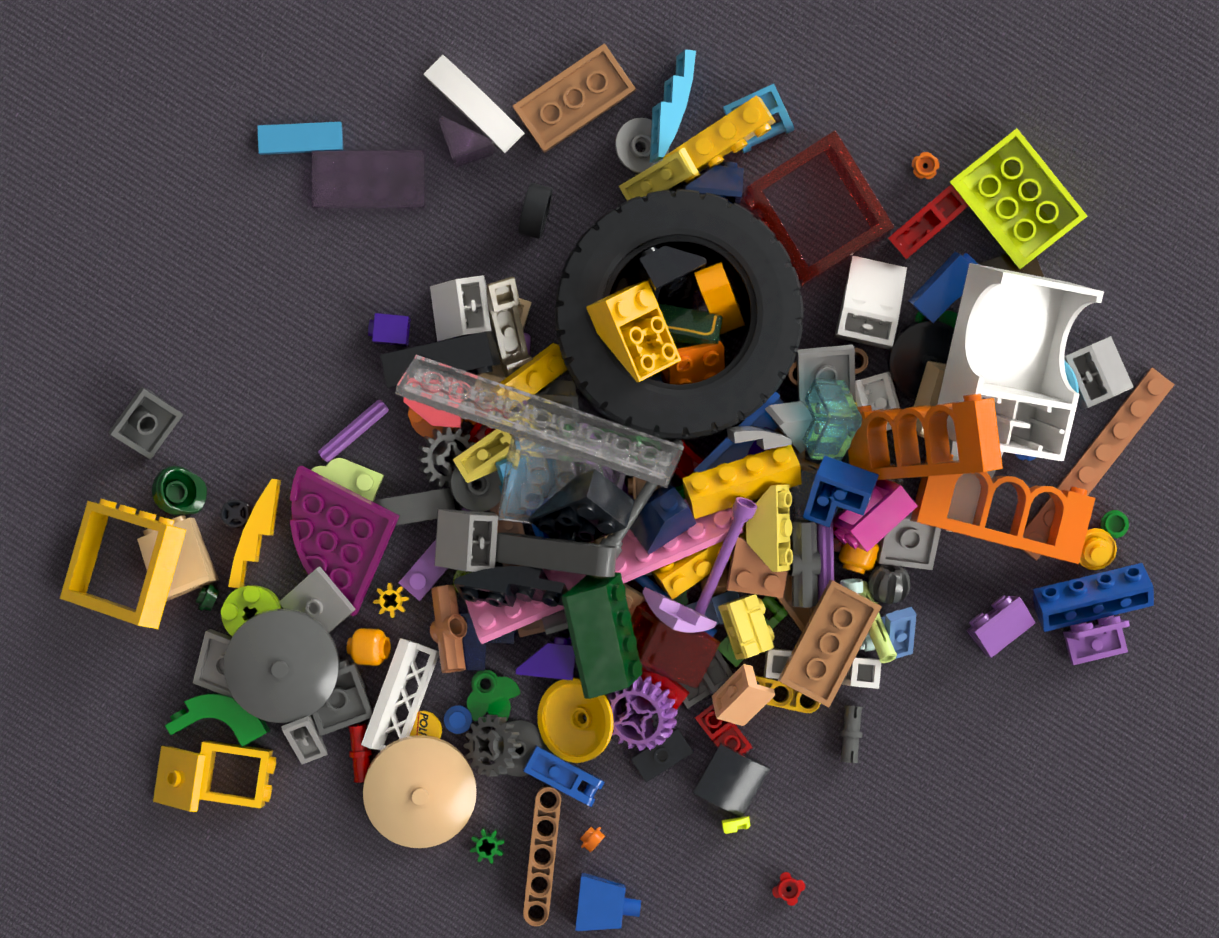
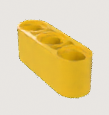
(792, 699)

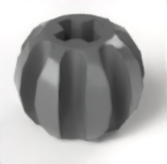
(889, 583)

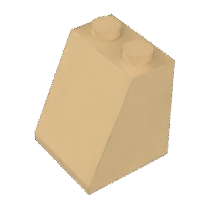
(194, 564)

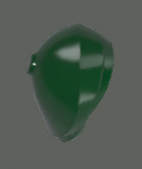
(179, 491)

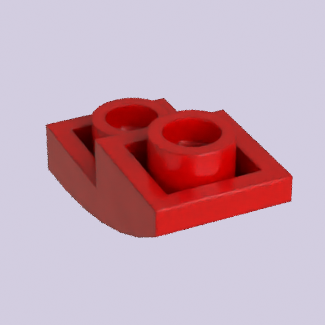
(723, 731)

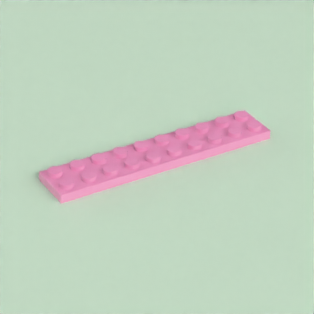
(632, 563)

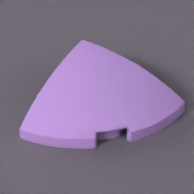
(677, 615)

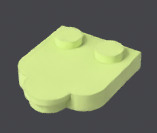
(352, 476)

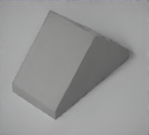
(792, 420)
(305, 739)

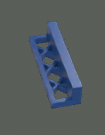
(730, 451)

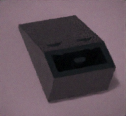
(584, 509)

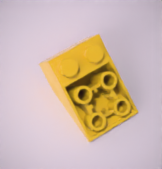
(635, 330)

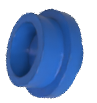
(458, 719)

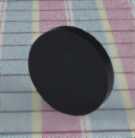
(913, 348)

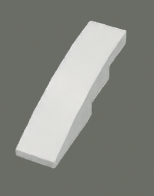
(474, 104)

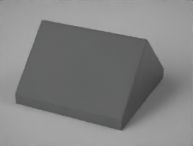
(145, 423)

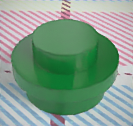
(1115, 523)

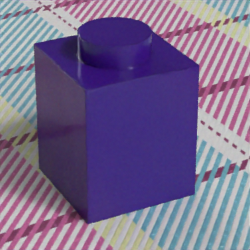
(390, 329)

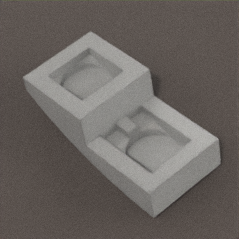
(765, 437)

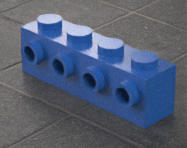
(1093, 597)

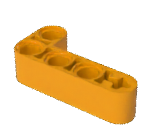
(719, 296)

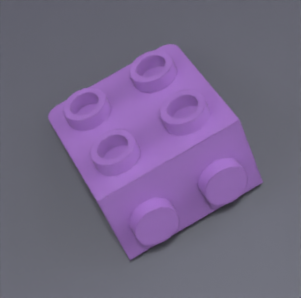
(1097, 641)

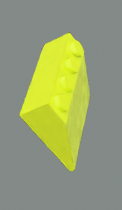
(1018, 198)

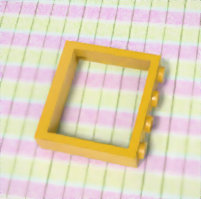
(159, 570)

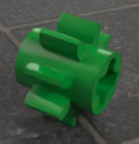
(491, 839)

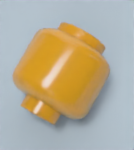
(858, 559)
(369, 646)

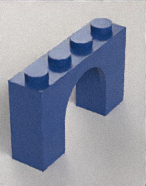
(942, 287)

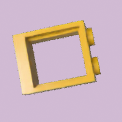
(267, 767)

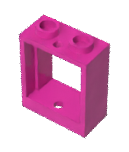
(884, 512)

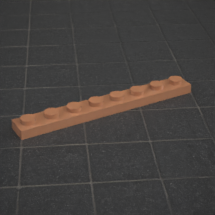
(1104, 449)

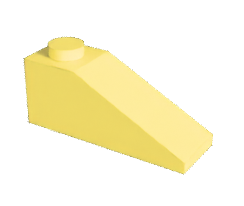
(482, 456)

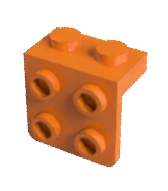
(696, 364)

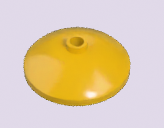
(563, 723)

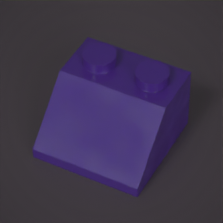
(551, 661)

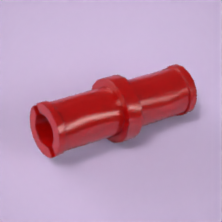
(359, 753)

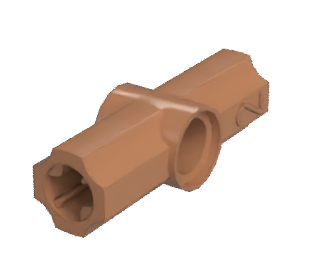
(448, 629)

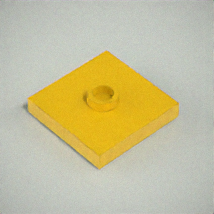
(179, 778)

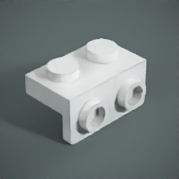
(877, 392)

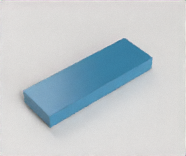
(300, 138)

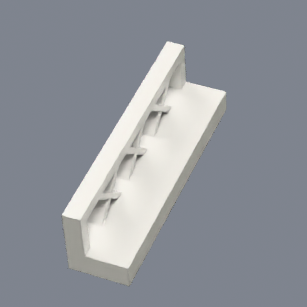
(394, 689)

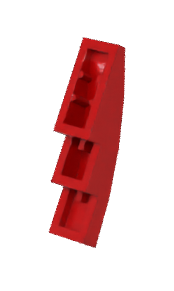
(928, 222)

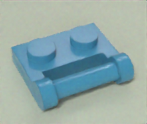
(775, 106)

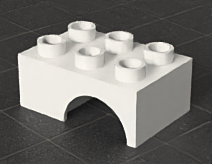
(1013, 350)

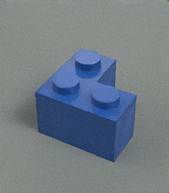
(839, 486)

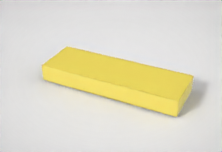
(660, 176)

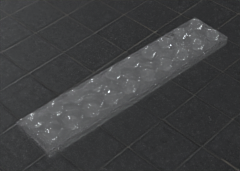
(540, 420)

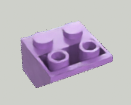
(1001, 625)

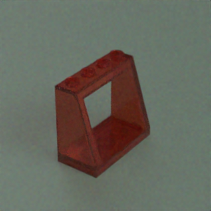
(855, 184)

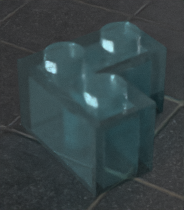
(833, 419)

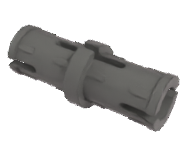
(851, 734)

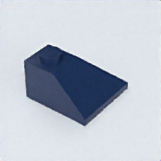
(721, 181)
(662, 519)

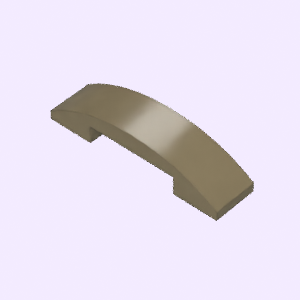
(506, 324)

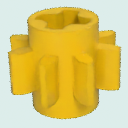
(399, 599)

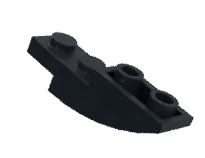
(505, 584)

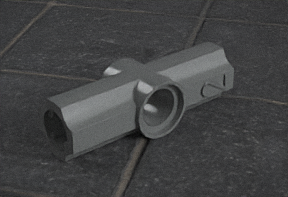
(805, 563)

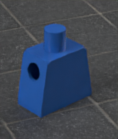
(603, 904)

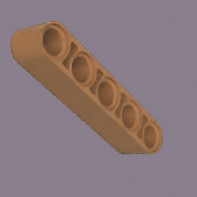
(538, 868)

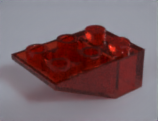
(669, 651)

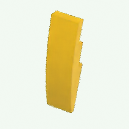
(260, 522)

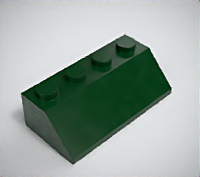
(602, 635)

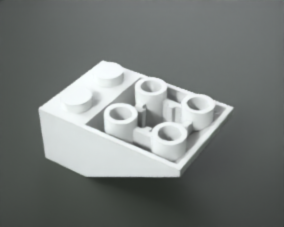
(871, 302)

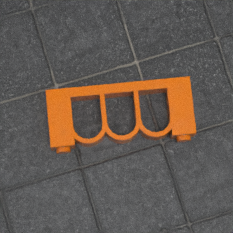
(975, 437)
(1067, 530)

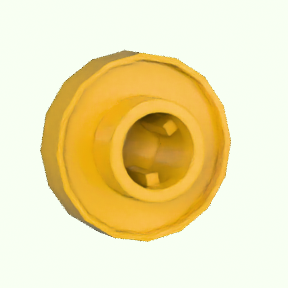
(1098, 549)

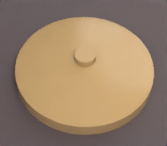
(419, 791)

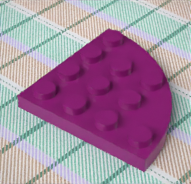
(338, 532)

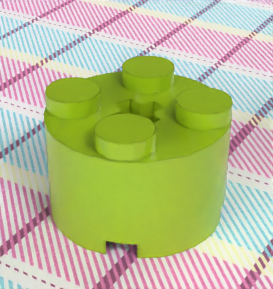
(235, 607)

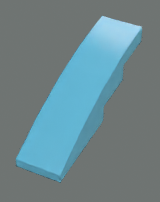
(668, 114)

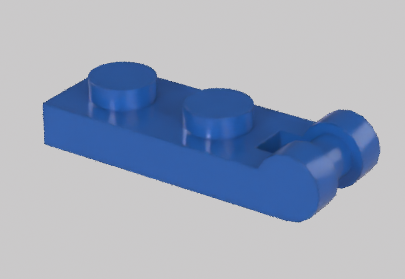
(562, 775)

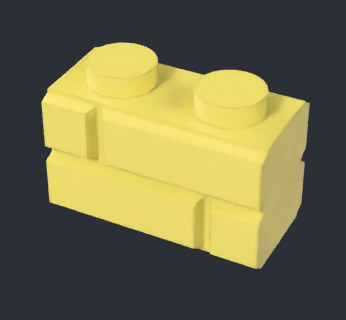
(747, 626)

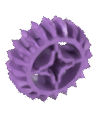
(637, 726)

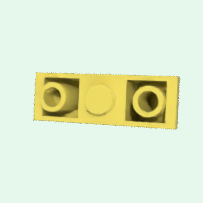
(771, 528)

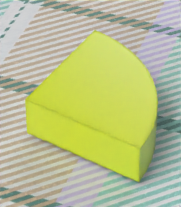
(735, 824)

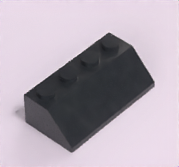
(670, 273)

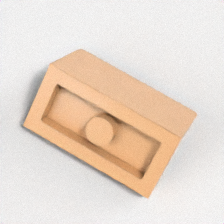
(741, 697)

